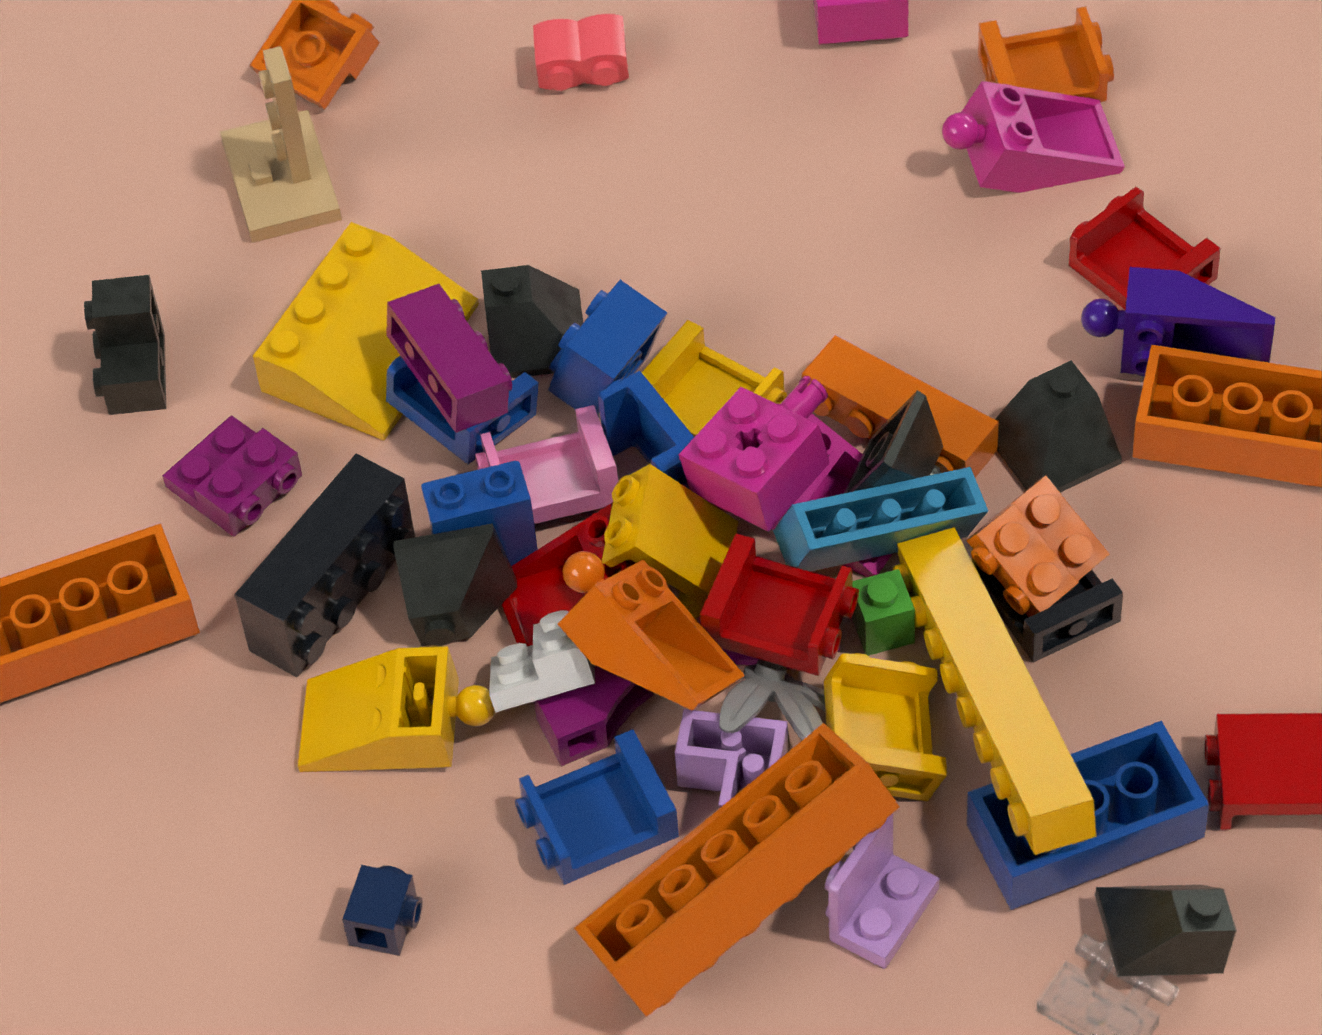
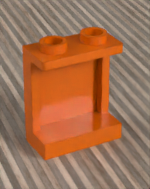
(1049, 60)

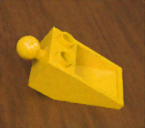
(382, 713)

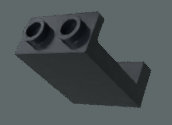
(1075, 616)

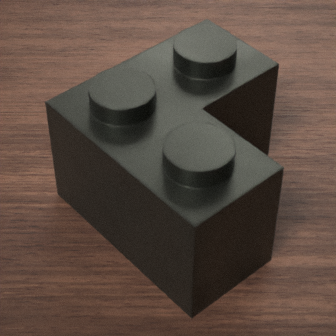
(129, 343)

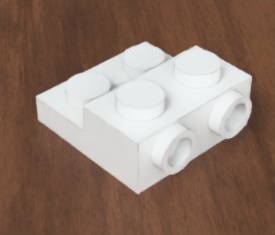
(540, 670)

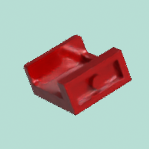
(1131, 237)
(777, 609)
(1265, 765)

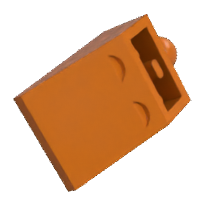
(644, 632)

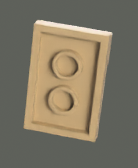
(280, 162)

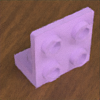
(876, 898)

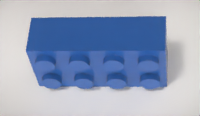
(1141, 809)

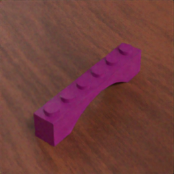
(591, 715)

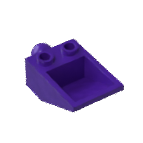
(1181, 314)

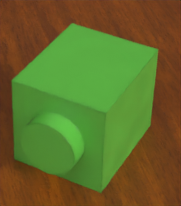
(884, 613)

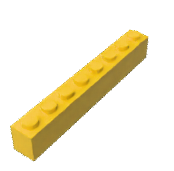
(995, 694)

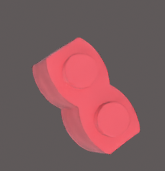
(580, 52)

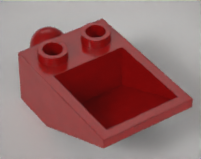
(541, 579)

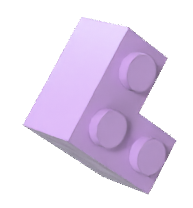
(725, 760)

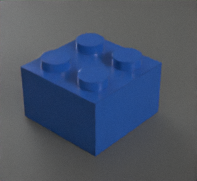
(606, 346)

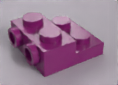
(234, 474)

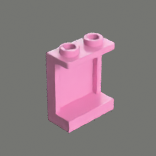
(562, 472)

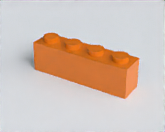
(869, 391)

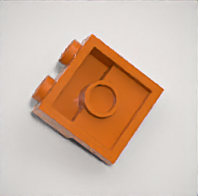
(320, 48)
(1036, 548)

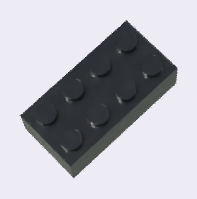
(325, 566)

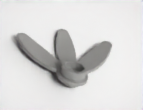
(772, 683)

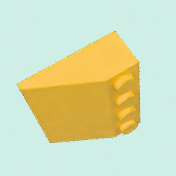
(332, 339)

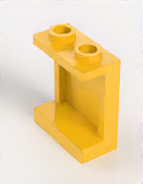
(701, 381)
(670, 531)
(886, 719)

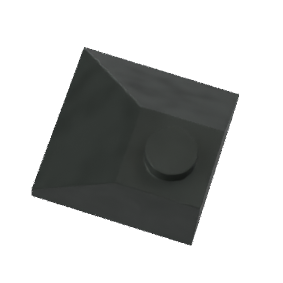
(527, 317)
(1057, 430)
(901, 448)
(453, 582)
(1166, 929)

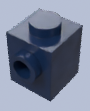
(381, 909)

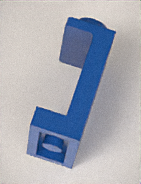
(412, 400)
(640, 418)
(483, 498)
(599, 812)

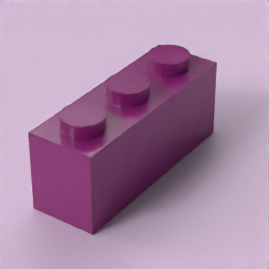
(448, 357)

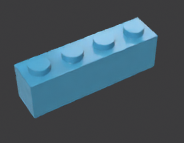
(877, 518)

